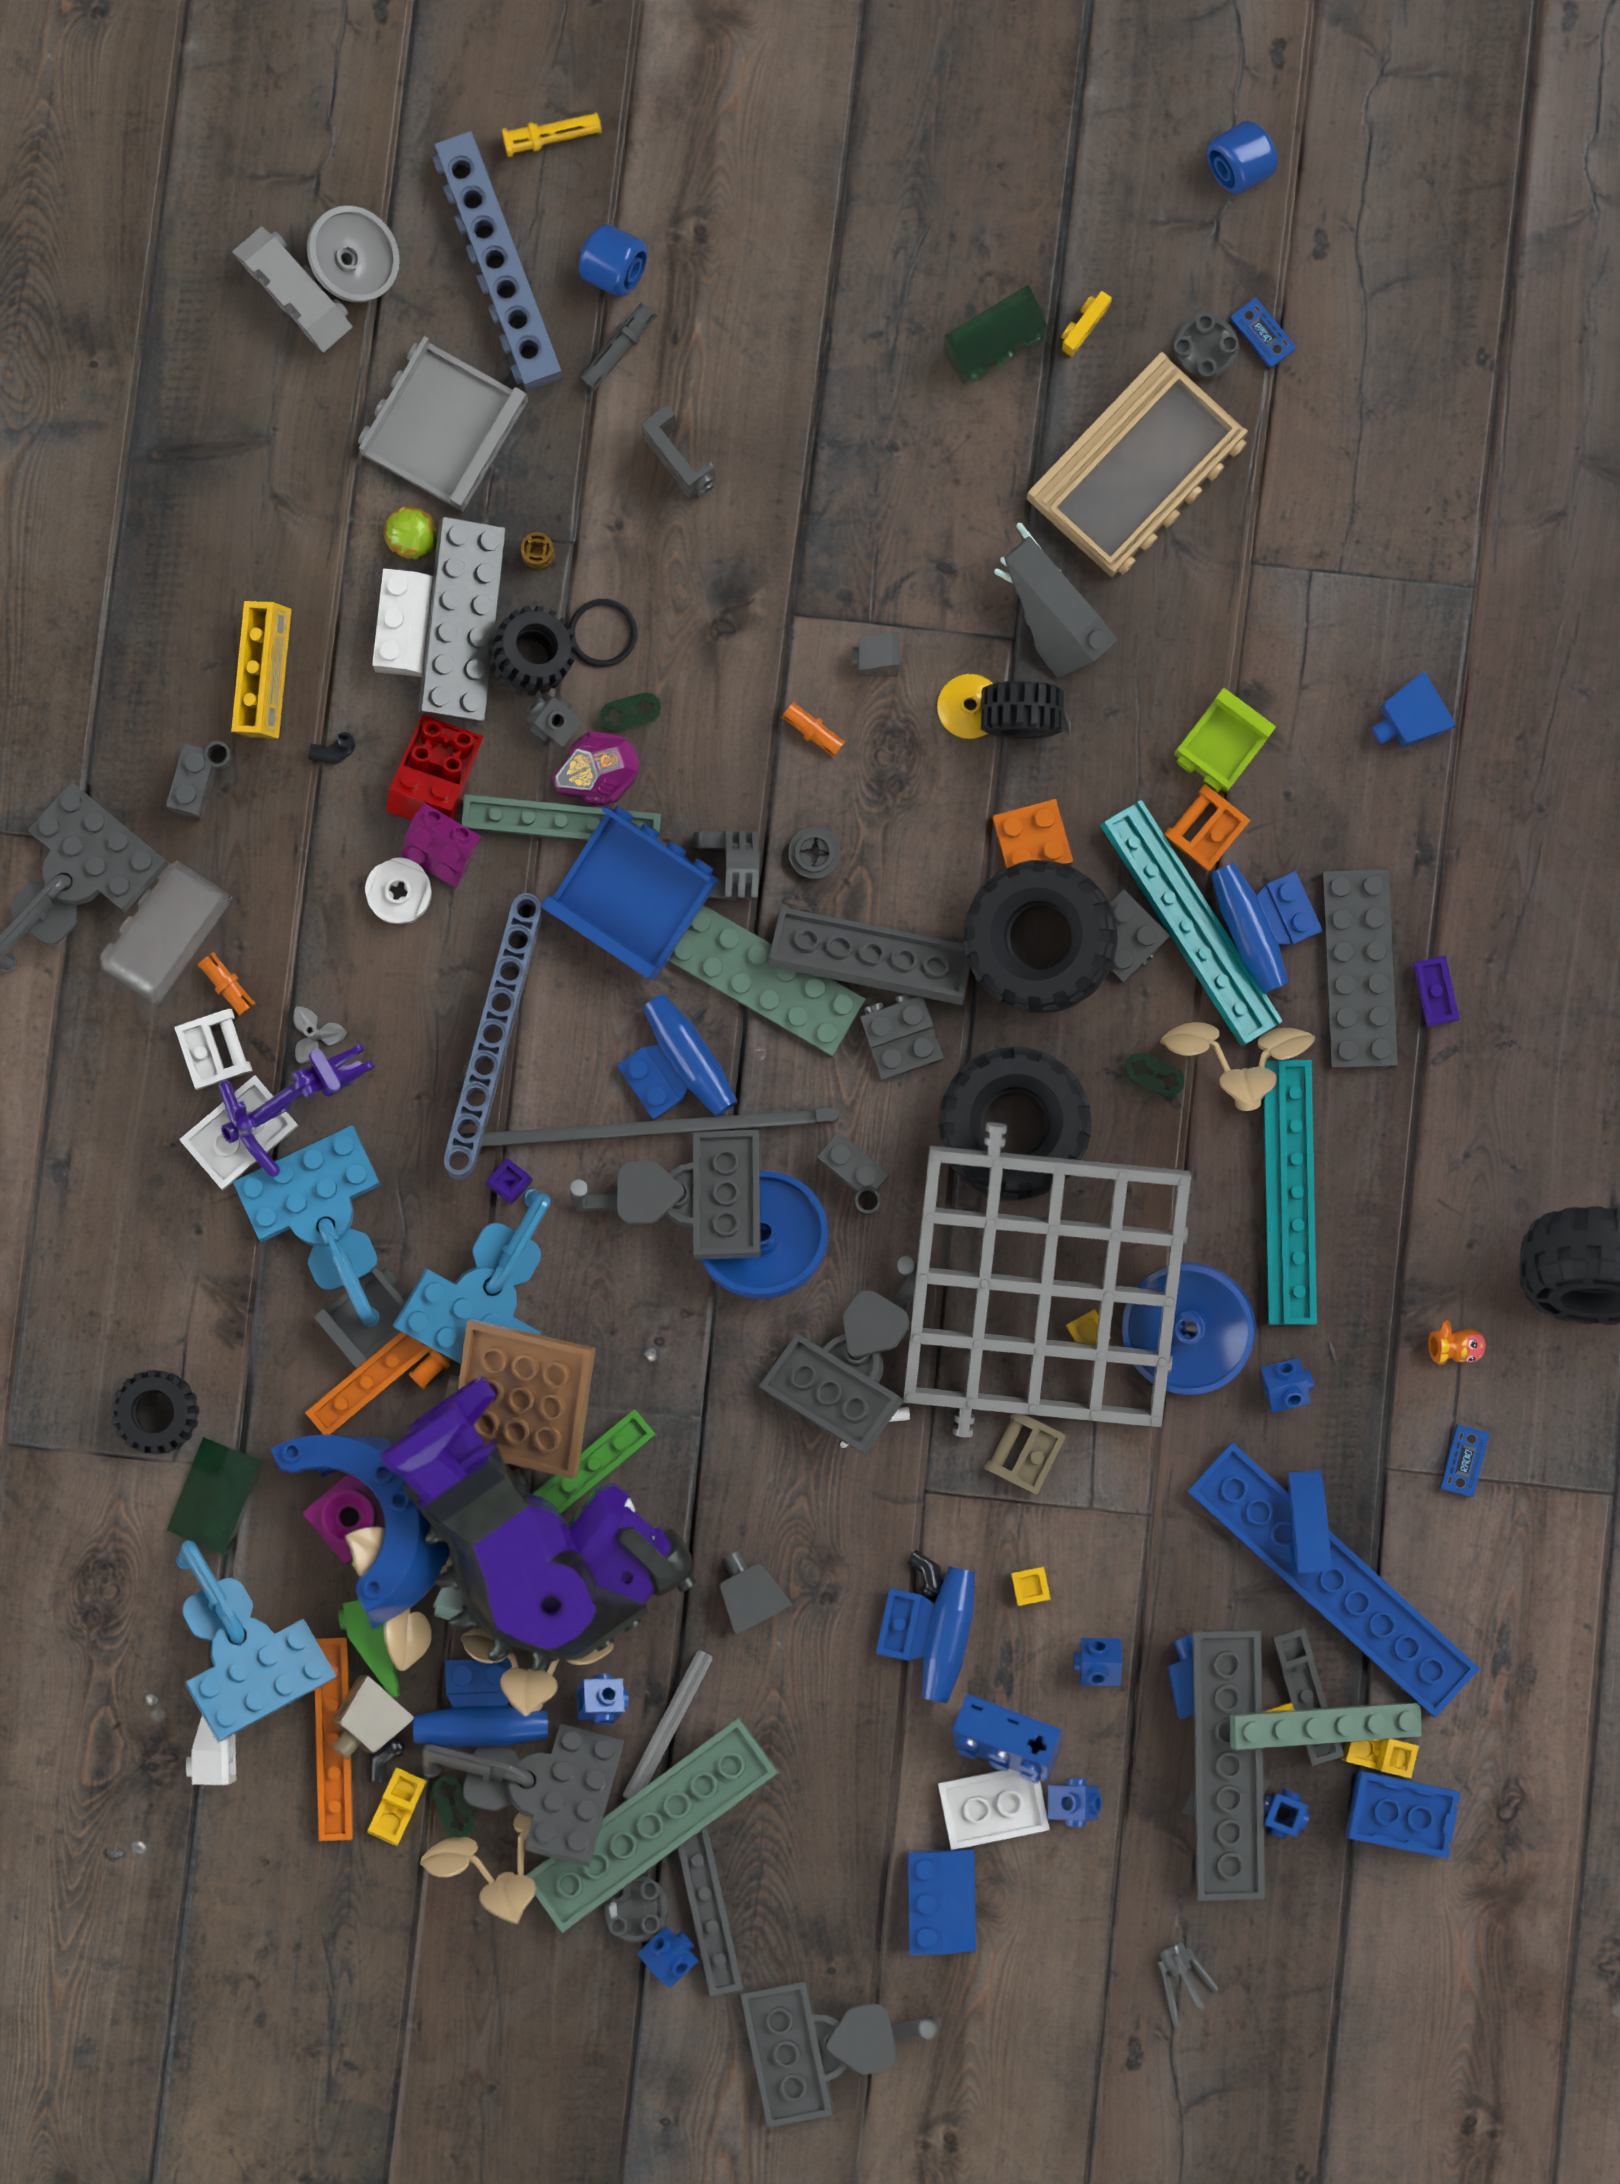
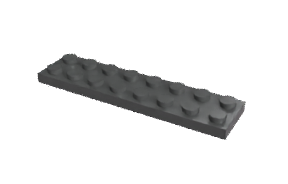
(1227, 1779)

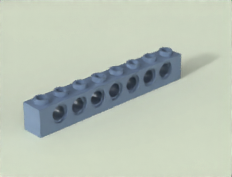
(463, 152)

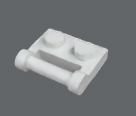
(202, 1052)

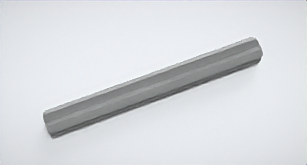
(669, 1723)

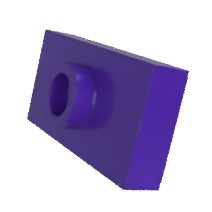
(1436, 991)

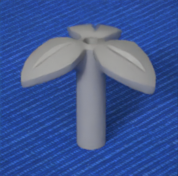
(306, 1022)

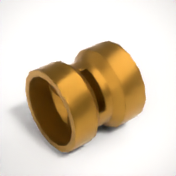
(542, 555)

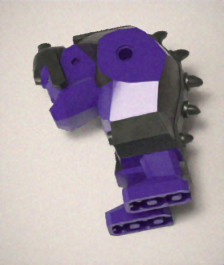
(513, 1553)

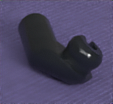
(335, 752)
(931, 1574)
(380, 1758)

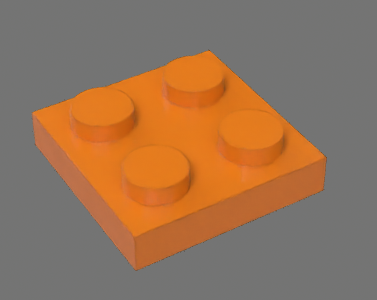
(1032, 834)

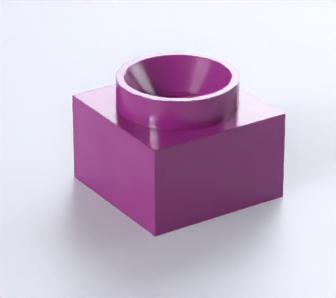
(328, 1511)

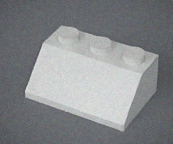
(402, 622)

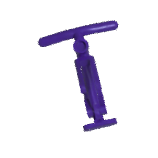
(321, 1076)

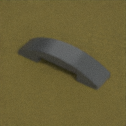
(1304, 1686)

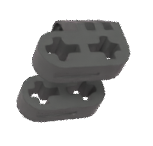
(741, 863)

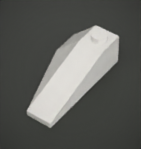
(211, 1761)

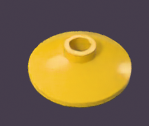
(951, 707)

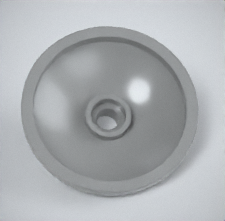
(365, 245)

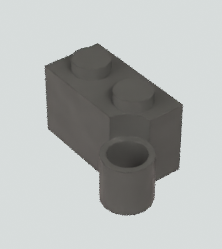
(195, 779)
(853, 1169)

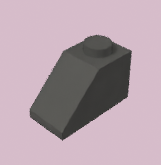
(877, 655)

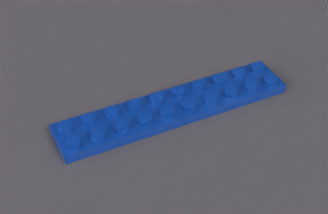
(1347, 1596)

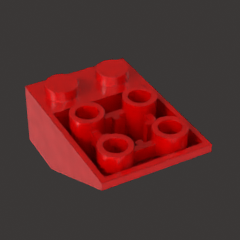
(434, 769)

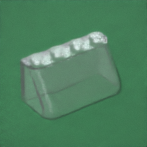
(165, 931)

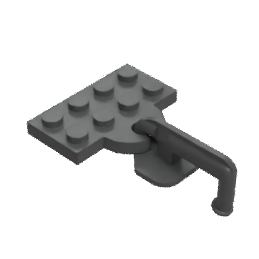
(98, 857)
(719, 1197)
(843, 1391)
(567, 1792)
(794, 2054)

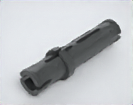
(624, 338)

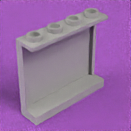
(441, 424)

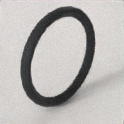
(633, 638)

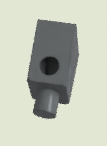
(750, 1593)

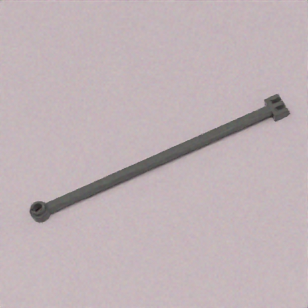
(817, 1116)

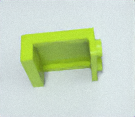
(1224, 741)

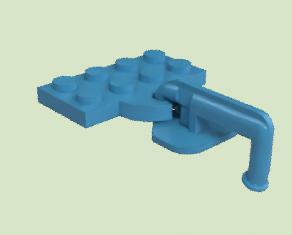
(306, 1196)
(503, 1258)
(251, 1676)

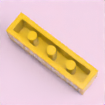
(261, 669)

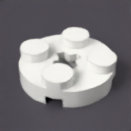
(389, 874)

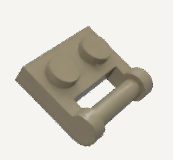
(1035, 1456)

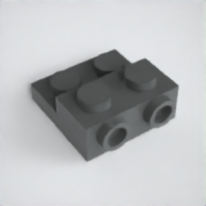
(901, 1036)

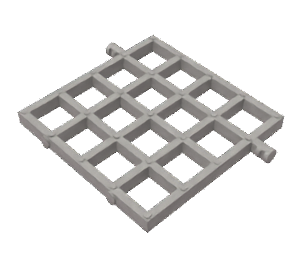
(1045, 1286)

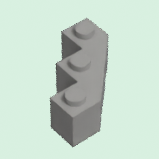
(293, 288)

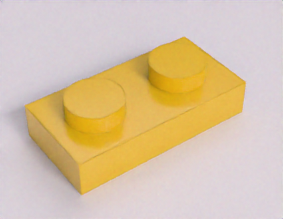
(1077, 333)

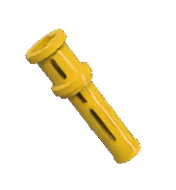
(589, 123)

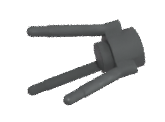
(1177, 1960)

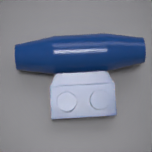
(1264, 920)
(679, 1063)
(936, 1631)
(478, 1711)

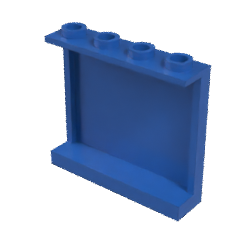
(632, 892)

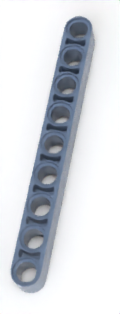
(493, 1020)

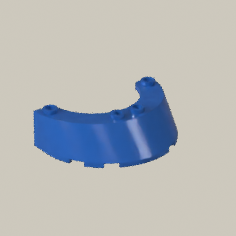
(405, 1563)

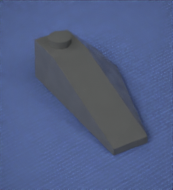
(1060, 619)

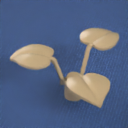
(1244, 1085)
(408, 1633)
(522, 1687)
(502, 1897)

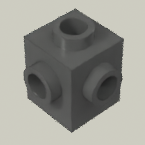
(552, 719)

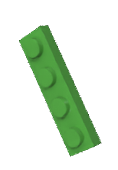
(598, 1461)

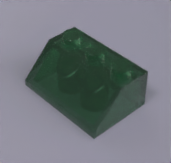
(995, 335)
(215, 1496)

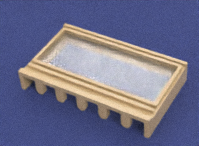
(1137, 466)

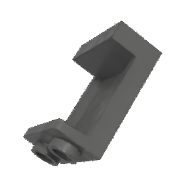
(655, 434)
(345, 1326)

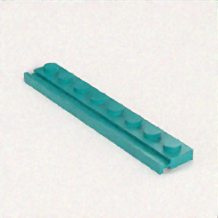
(1191, 923)
(1290, 1195)

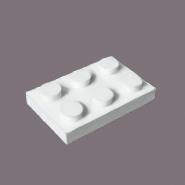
(230, 1160)
(991, 1808)

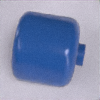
(1242, 157)
(613, 260)

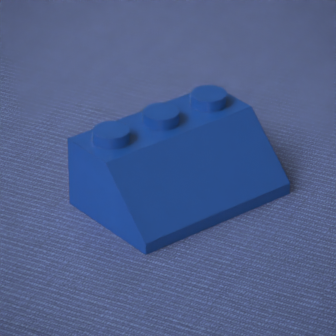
(941, 1901)

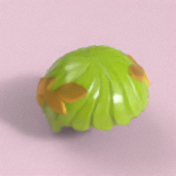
(410, 532)

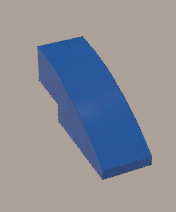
(1309, 1522)

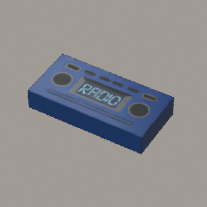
(1262, 333)
(1464, 1460)

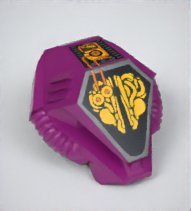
(598, 769)

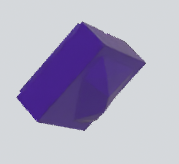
(509, 1181)

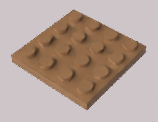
(538, 1398)

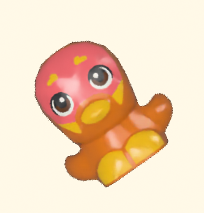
(1460, 1346)

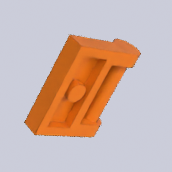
(1215, 835)

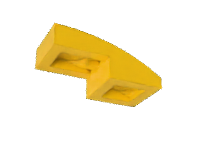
(1382, 1754)
(396, 1806)

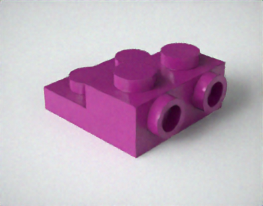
(440, 845)

